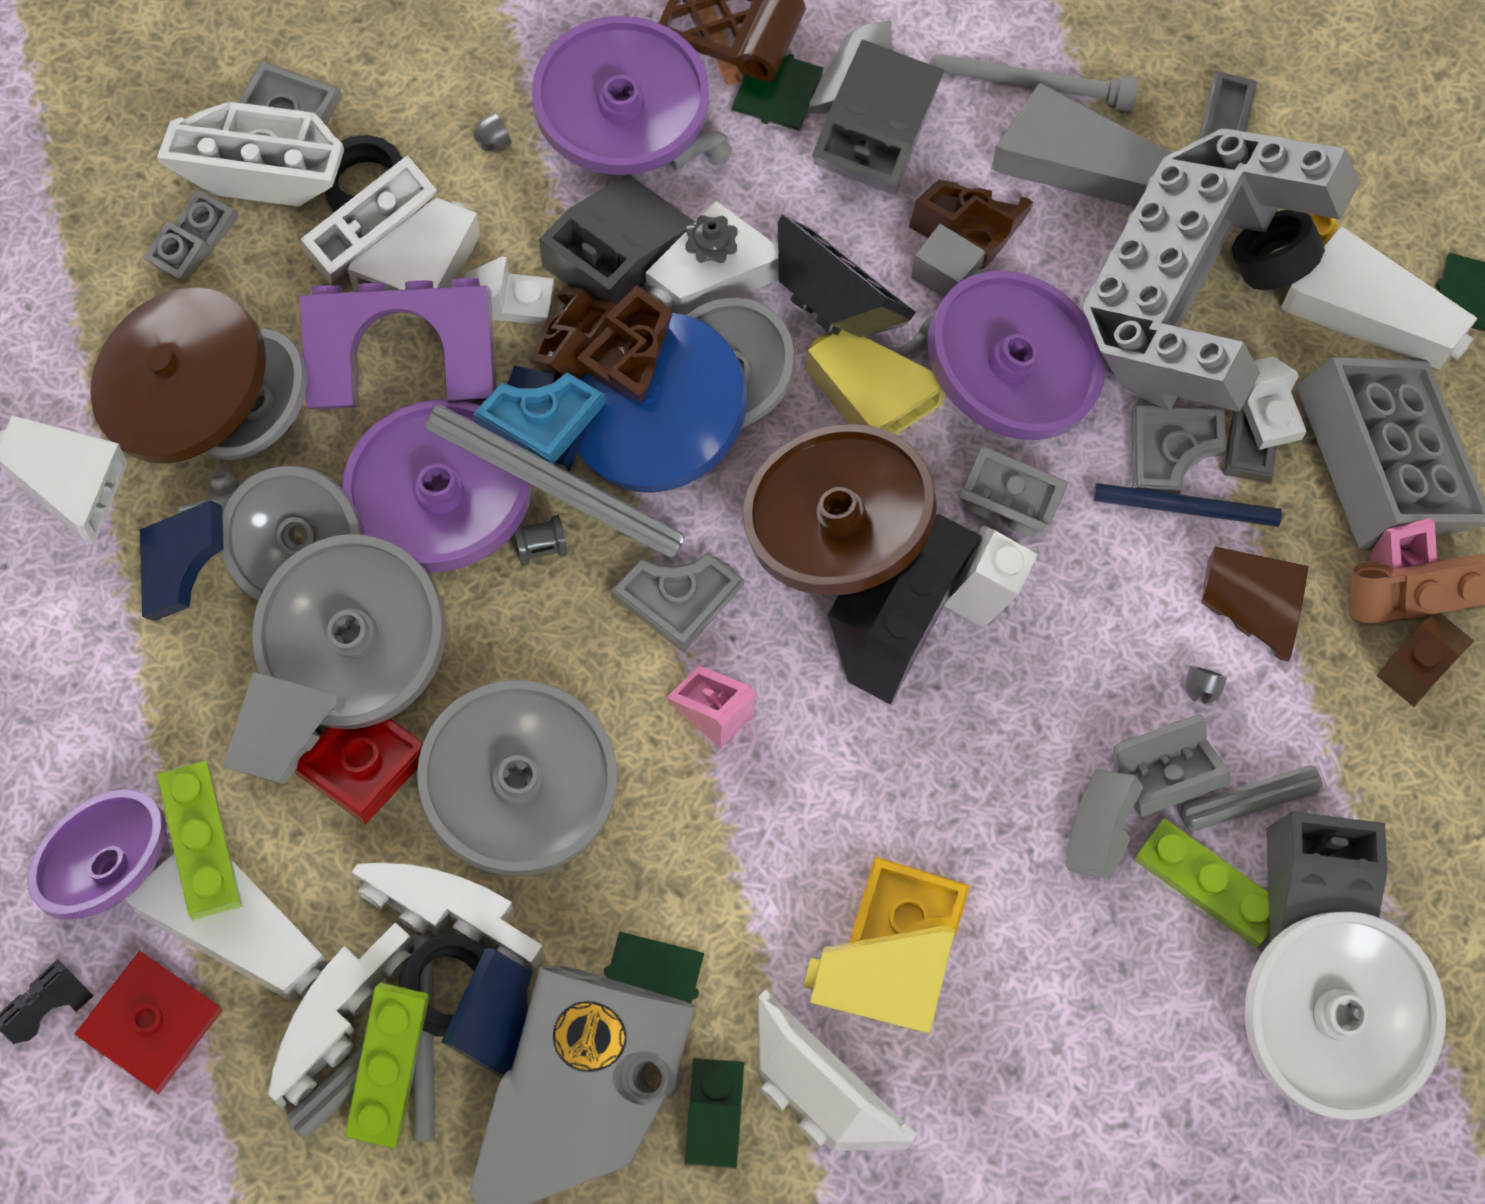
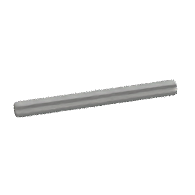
(554, 480)

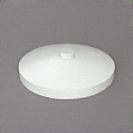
(1345, 1015)

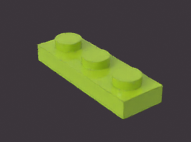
(199, 840)
(1207, 881)
(387, 1065)

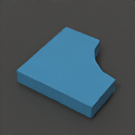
(543, 417)

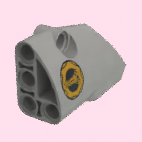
(579, 1085)

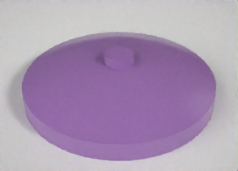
(620, 95)
(1015, 355)
(431, 493)

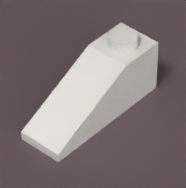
(366, 219)

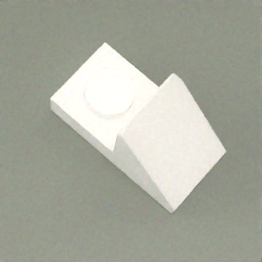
(515, 295)
(1271, 405)

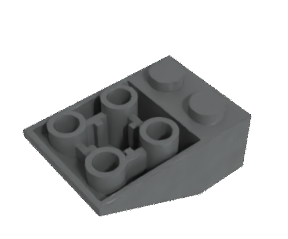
(877, 117)
(612, 239)
(1323, 867)

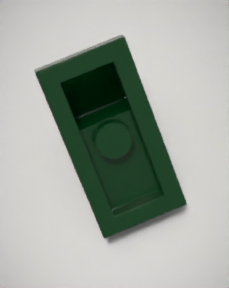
(714, 1113)

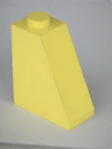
(872, 382)
(884, 976)

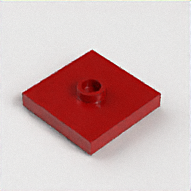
(361, 766)
(148, 1022)

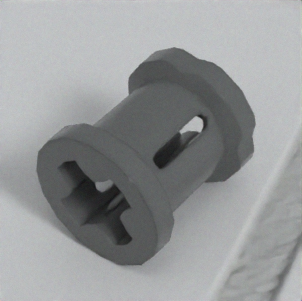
(540, 540)

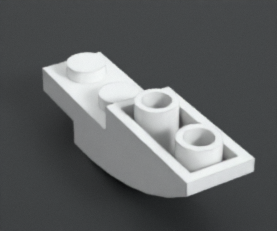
(435, 898)
(319, 1026)

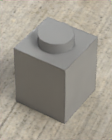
(946, 261)

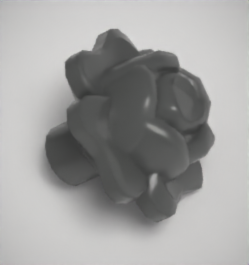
(711, 239)

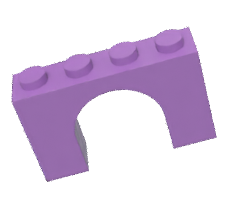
(337, 321)

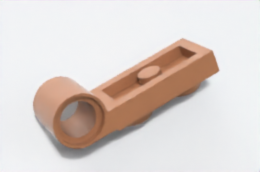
(1392, 594)

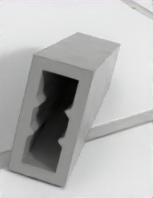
(1076, 150)

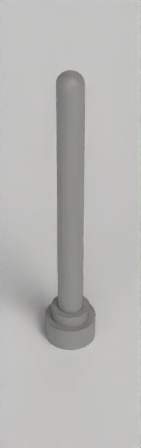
(1117, 92)

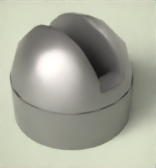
(491, 134)
(1206, 681)

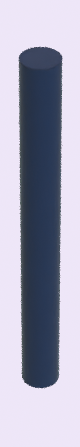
(1187, 504)

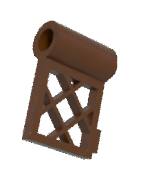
(759, 42)

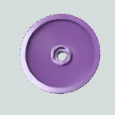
(97, 855)

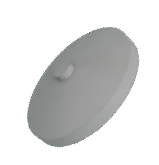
(352, 623)
(517, 777)

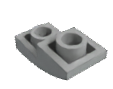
(188, 242)
(1098, 829)

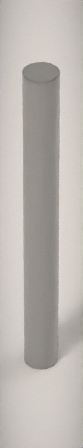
(424, 1069)

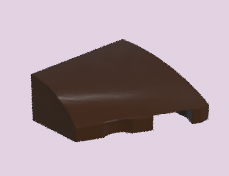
(970, 215)
(570, 332)
(629, 346)
(1257, 595)

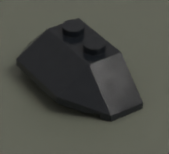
(834, 285)
(888, 624)

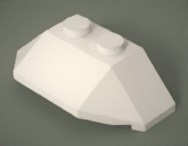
(254, 153)
(821, 1088)

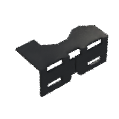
(61, 992)

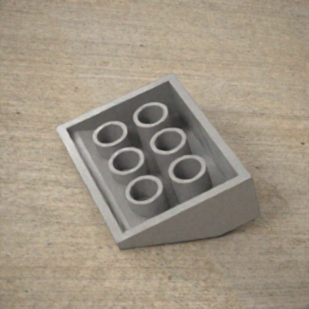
(1391, 447)

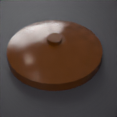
(178, 375)
(840, 509)

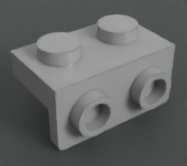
(1013, 491)
(1171, 764)

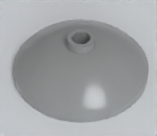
(761, 346)
(276, 403)
(267, 510)

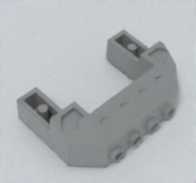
(1173, 243)

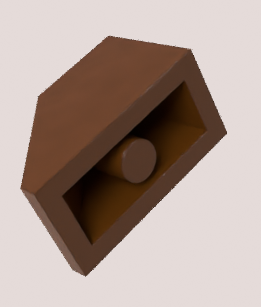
(1424, 658)

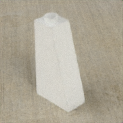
(1380, 303)
(248, 939)

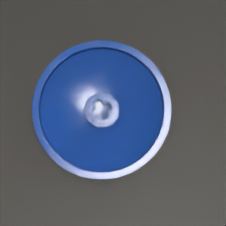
(683, 421)

